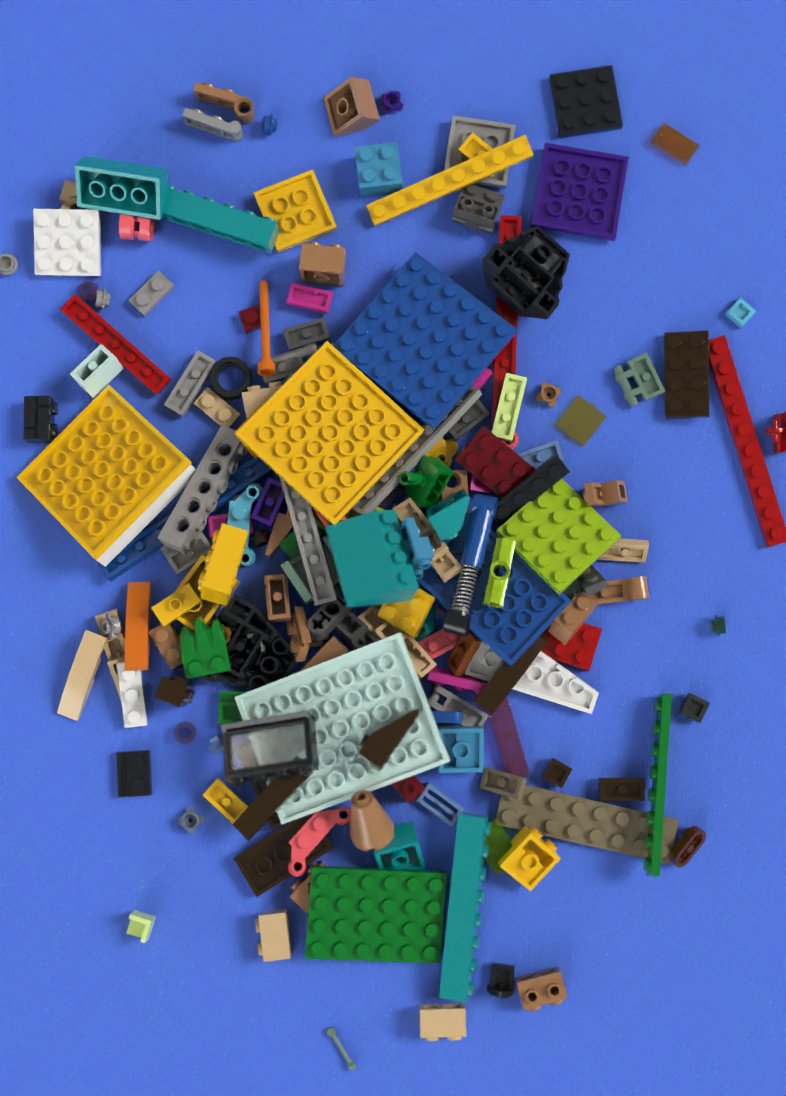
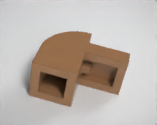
(605, 494)

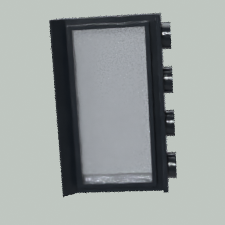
(270, 748)

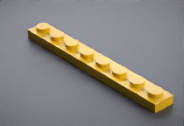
(450, 180)

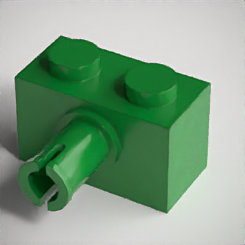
(427, 481)

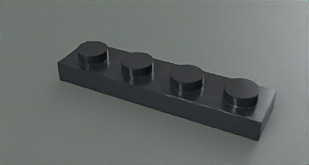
(530, 488)

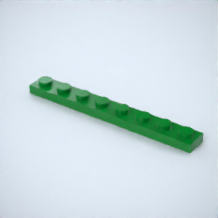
(656, 794)

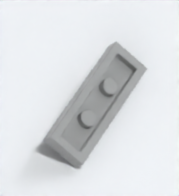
(190, 383)

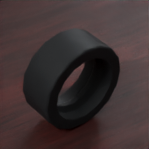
(226, 362)

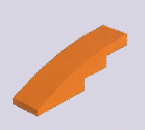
(137, 626)

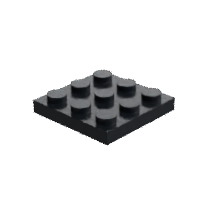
(585, 101)

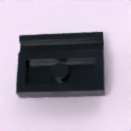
(134, 773)

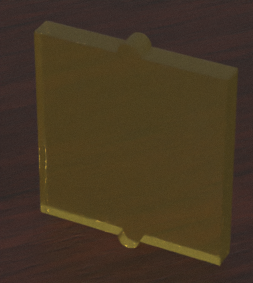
(580, 420)

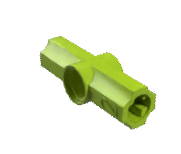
(502, 560)

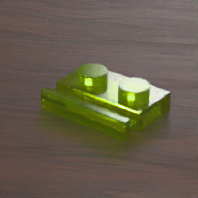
(498, 844)

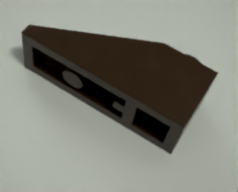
(384, 741)

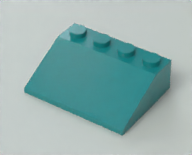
(372, 559)

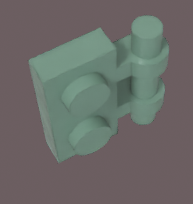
(644, 376)

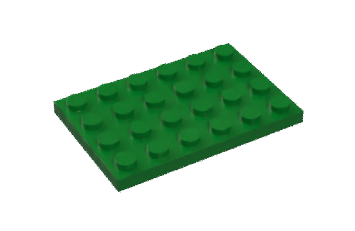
(375, 914)

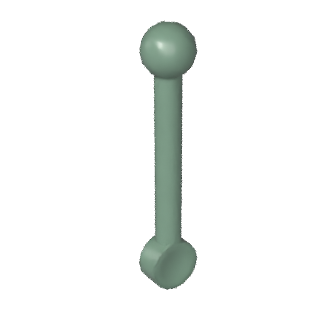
(331, 1032)

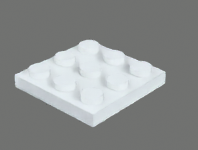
(67, 242)

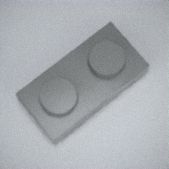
(151, 293)

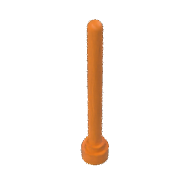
(266, 366)

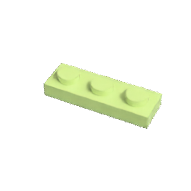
(509, 406)

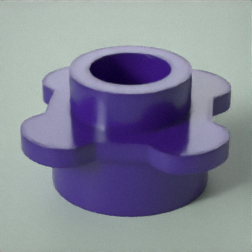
(391, 96)

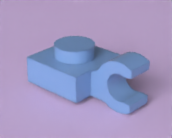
(217, 746)

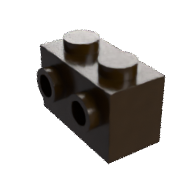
(175, 690)

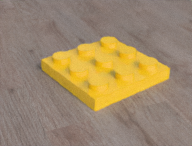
(297, 209)

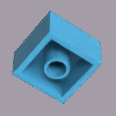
(378, 169)

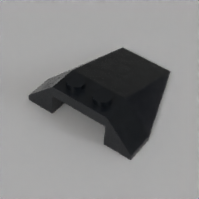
(527, 272)

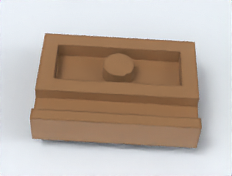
(299, 634)

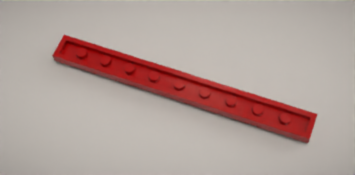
(506, 360)
(746, 442)

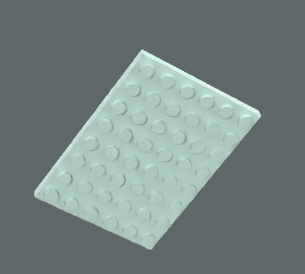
(352, 699)

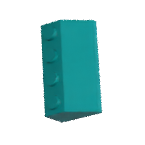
(121, 187)

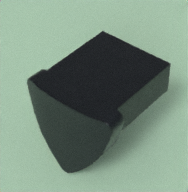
(501, 980)

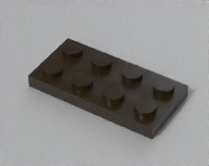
(686, 374)
(268, 860)

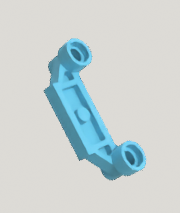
(240, 514)

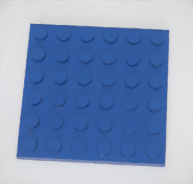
(425, 340)

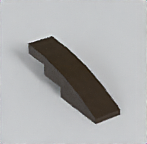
(506, 678)
(267, 804)

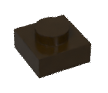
(556, 772)

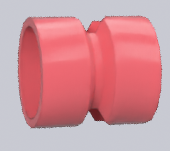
(129, 227)

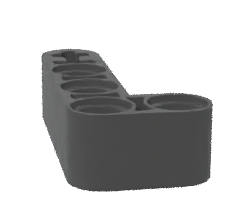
(330, 621)

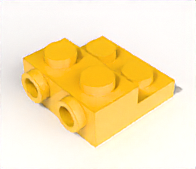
(529, 857)

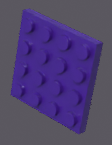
(579, 191)

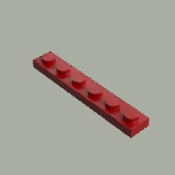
(119, 346)

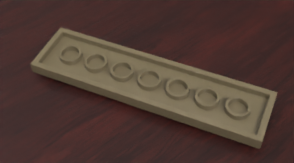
(583, 821)

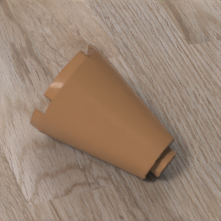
(369, 822)

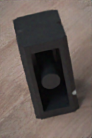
(39, 419)

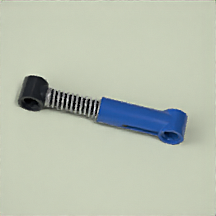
(482, 514)

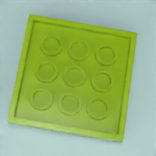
(559, 535)

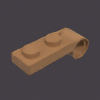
(225, 98)
(622, 590)

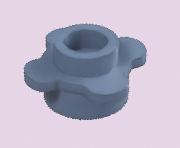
(190, 826)

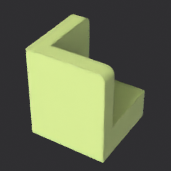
(141, 925)

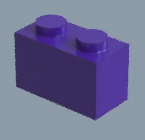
(269, 503)

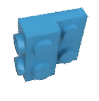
(418, 547)
(463, 747)

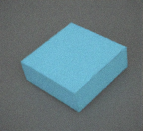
(740, 312)

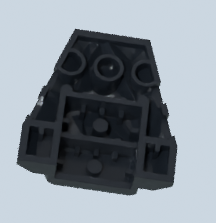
(255, 647)

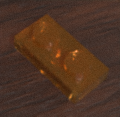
(675, 143)

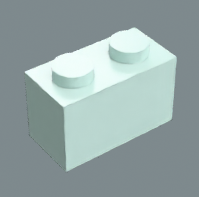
(96, 370)

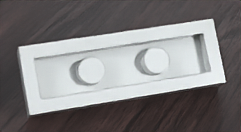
(132, 696)

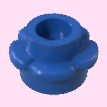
(269, 124)

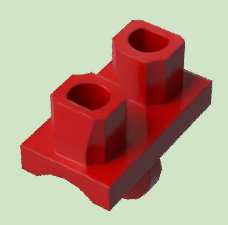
(778, 432)

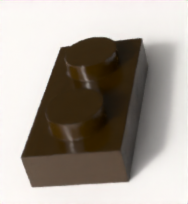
(621, 789)

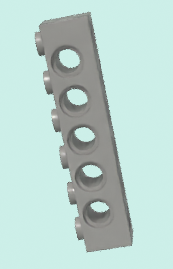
(192, 496)

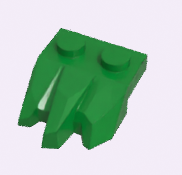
(204, 649)

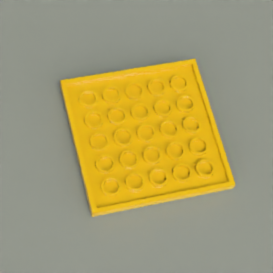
(330, 433)
(103, 471)

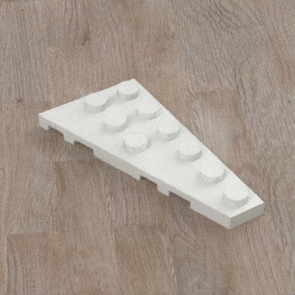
(542, 679)

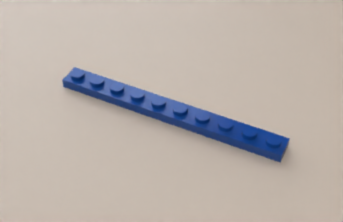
(147, 541)

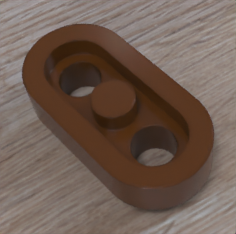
(687, 846)

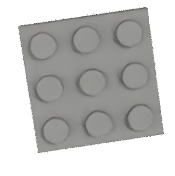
(490, 132)

